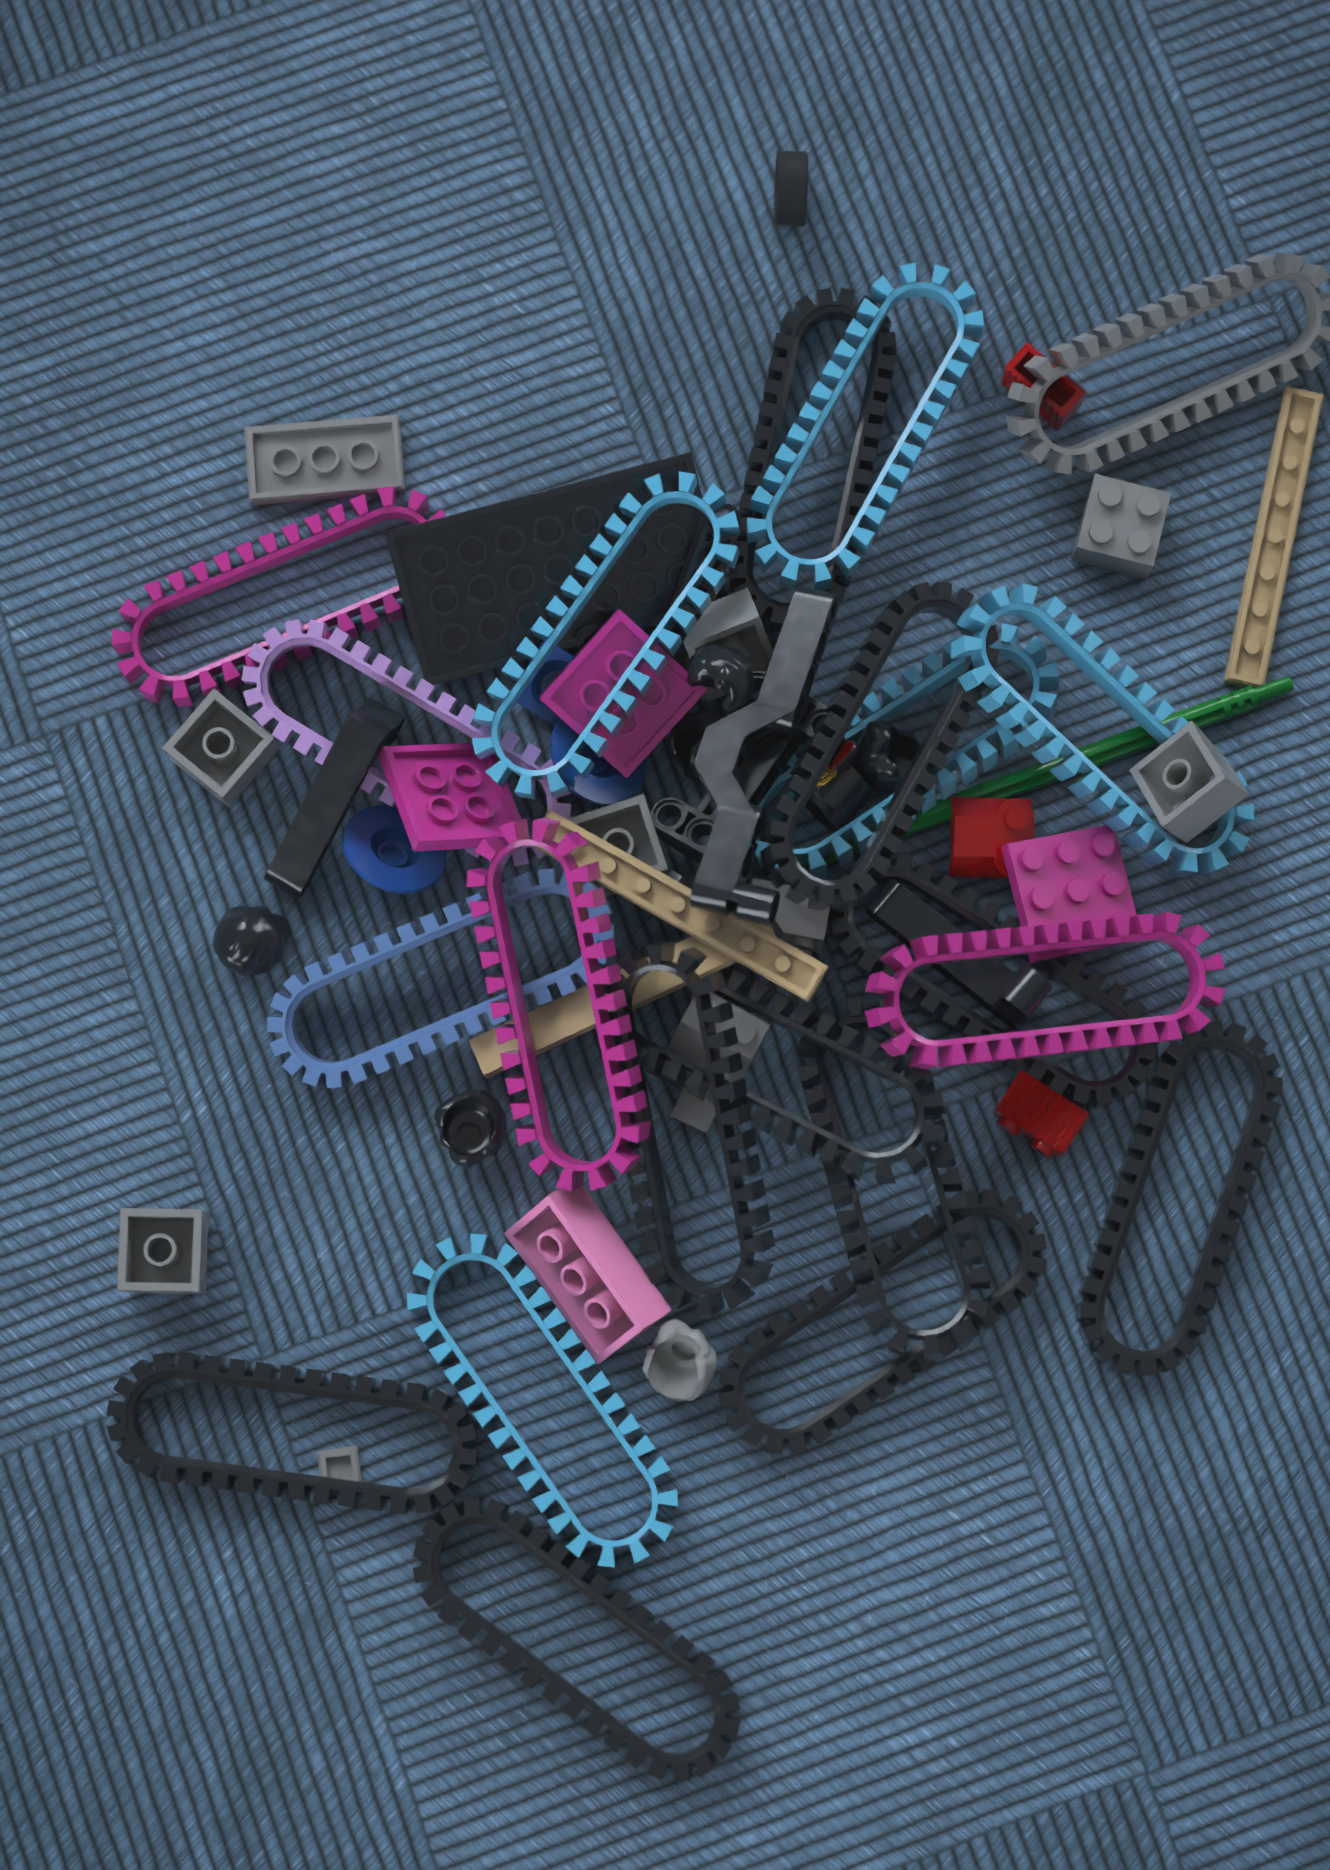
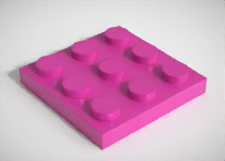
(594, 673)
(447, 795)
(1068, 880)

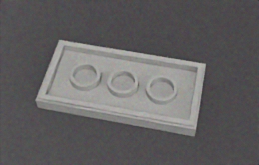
(324, 459)

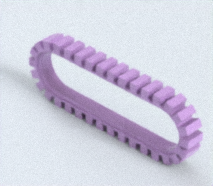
(399, 684)

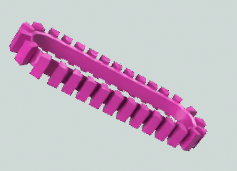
(153, 686)
(1037, 940)
(621, 1157)

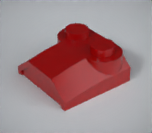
(981, 829)

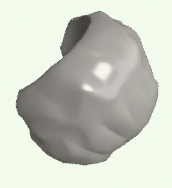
(680, 1362)

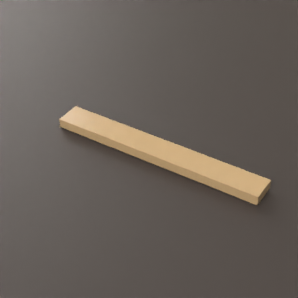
(1273, 538)
(671, 903)
(574, 1013)

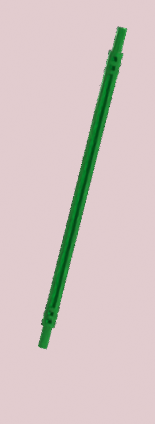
(1097, 752)

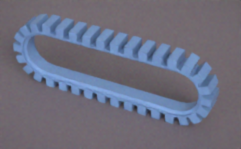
(388, 948)

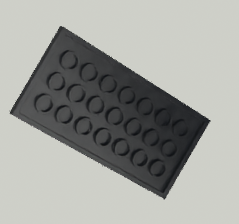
(490, 571)

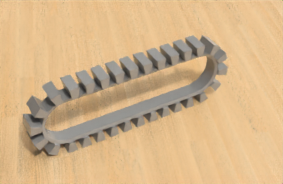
(1153, 317)

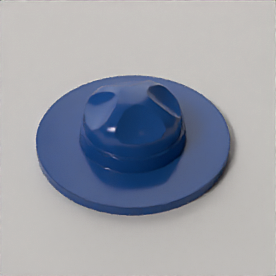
(604, 782)
(383, 855)

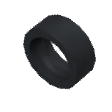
(791, 188)

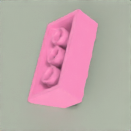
(587, 1271)

